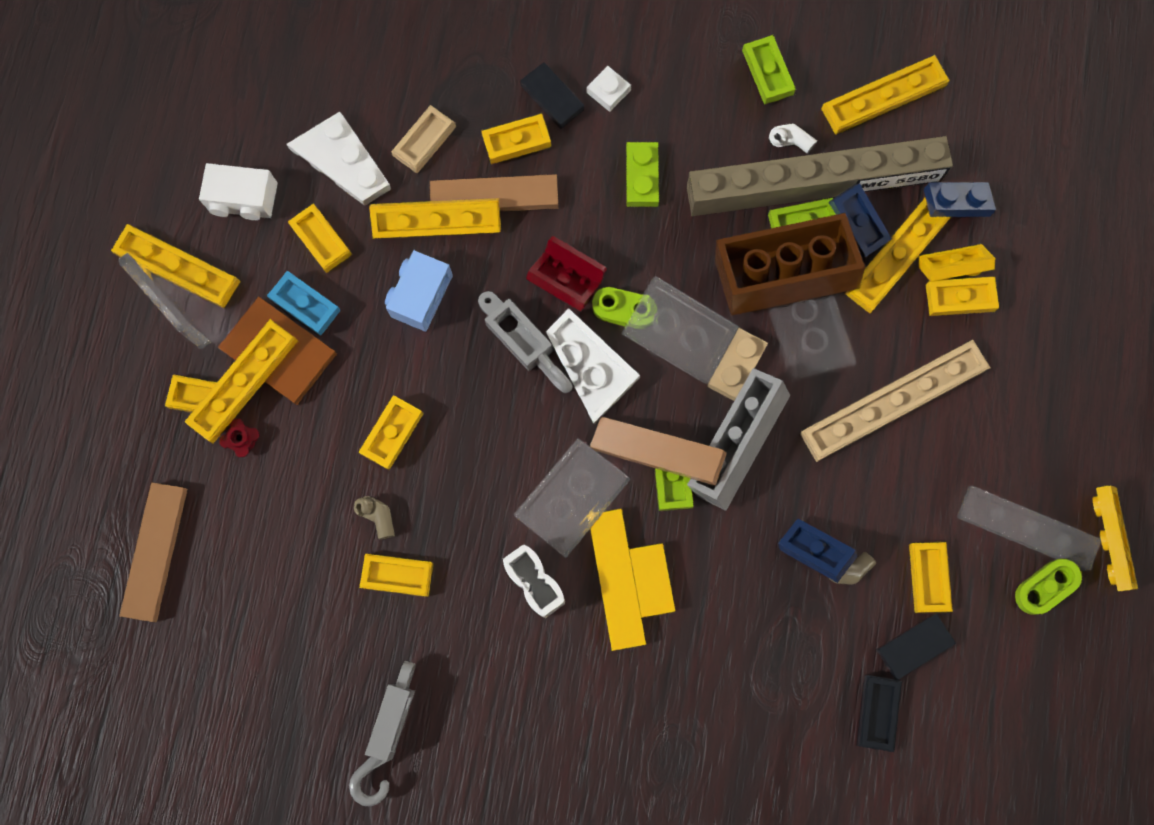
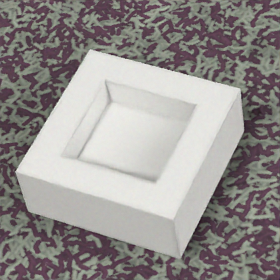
(608, 88)

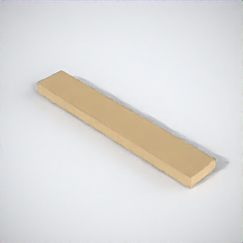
(894, 400)

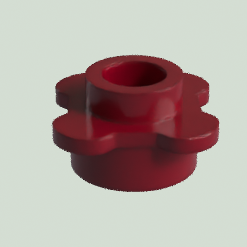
(248, 441)

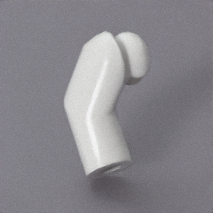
(792, 135)

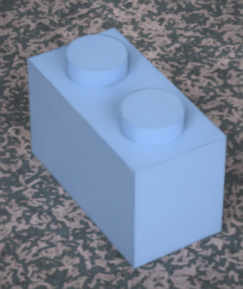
(418, 290)

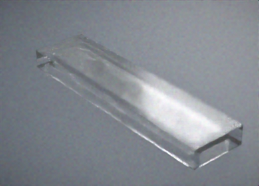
(1028, 528)

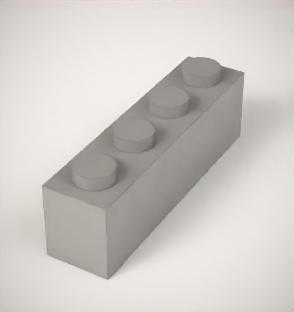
(743, 435)

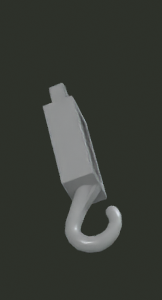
(525, 341)
(385, 735)

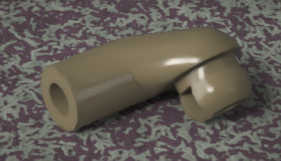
(378, 513)
(857, 570)

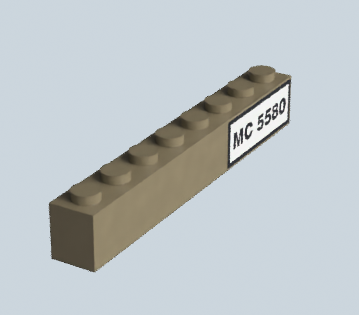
(818, 175)

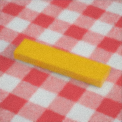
(885, 94)
(435, 218)
(896, 257)
(177, 266)
(241, 381)
(617, 581)

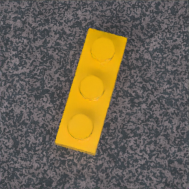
(1115, 538)

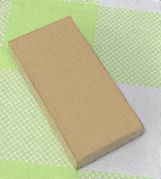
(423, 139)

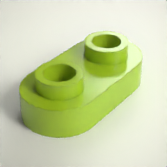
(621, 310)
(1046, 588)

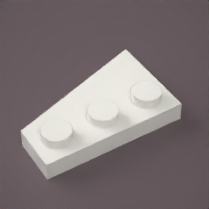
(342, 157)
(592, 365)

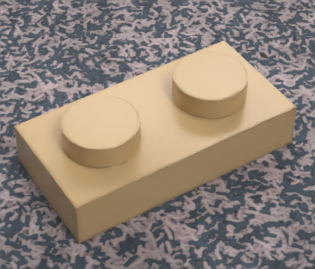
(737, 364)

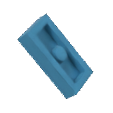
(304, 303)

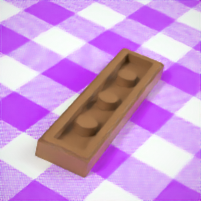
(513, 192)
(658, 450)
(153, 552)

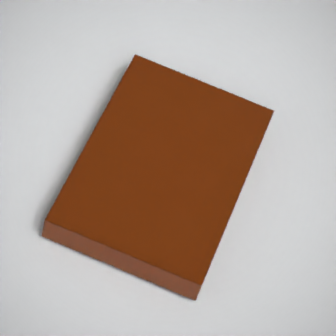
(299, 367)

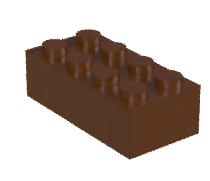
(789, 264)

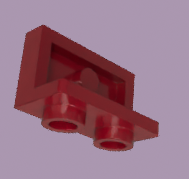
(567, 274)

